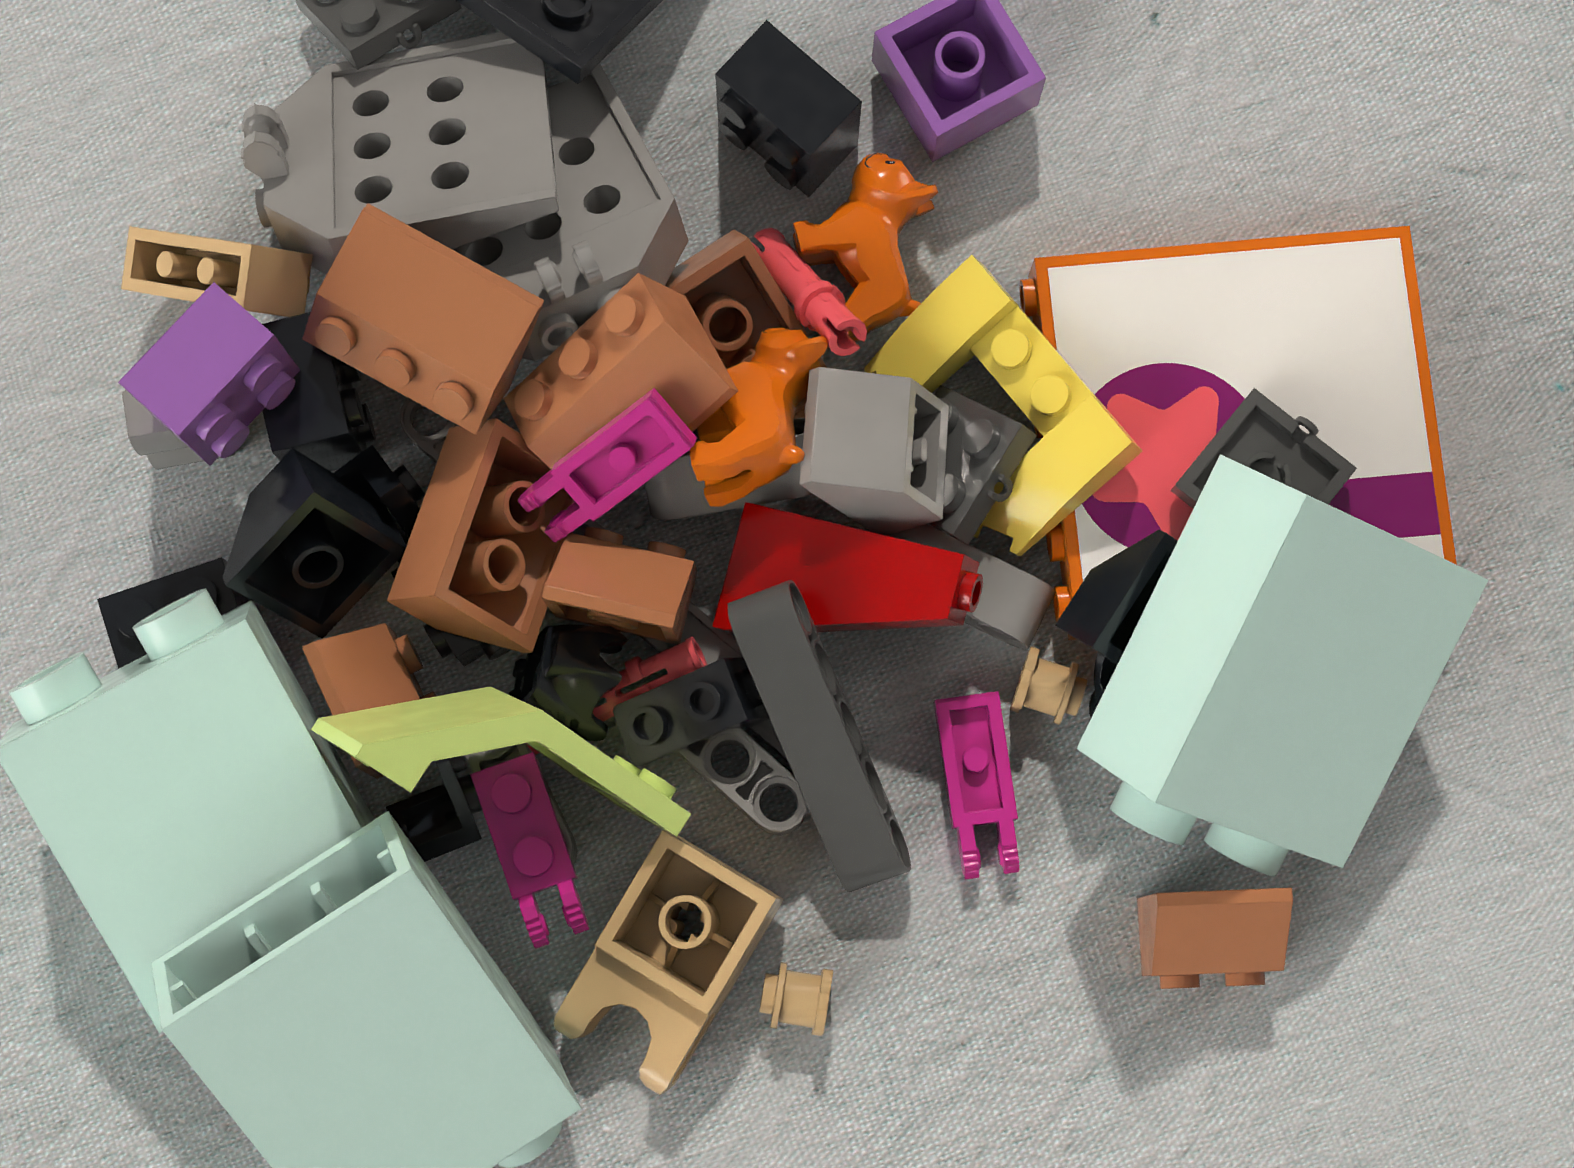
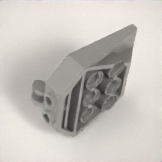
(426, 133)
(609, 223)

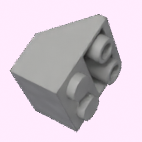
(875, 448)

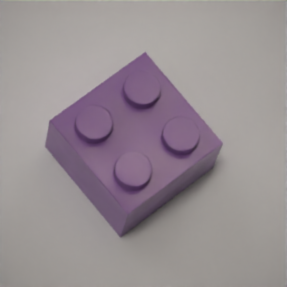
(957, 71)
(212, 375)

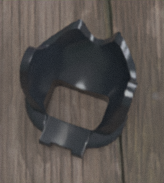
(570, 675)

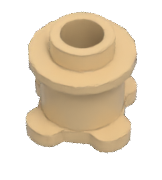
(1048, 687)
(797, 998)

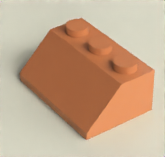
(422, 319)
(623, 351)
(474, 551)

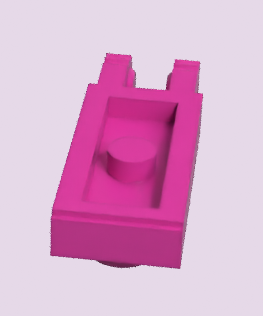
(612, 463)
(977, 776)
(529, 841)

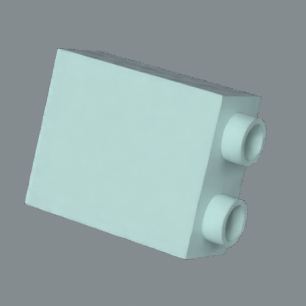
(1275, 673)
(177, 778)
(363, 1021)

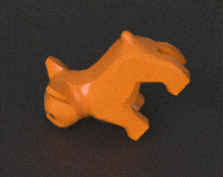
(864, 239)
(753, 432)

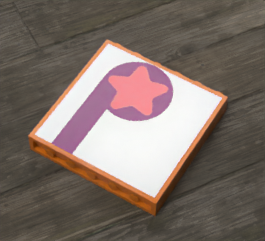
(1191, 329)

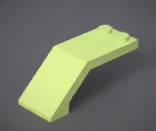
(409, 735)

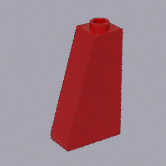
(848, 574)

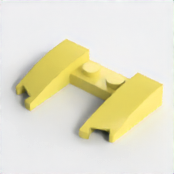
(1080, 437)

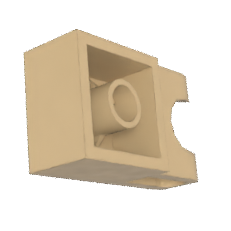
(656, 970)

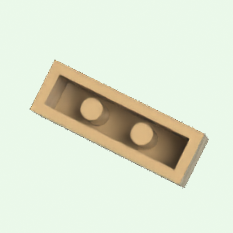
(186, 265)

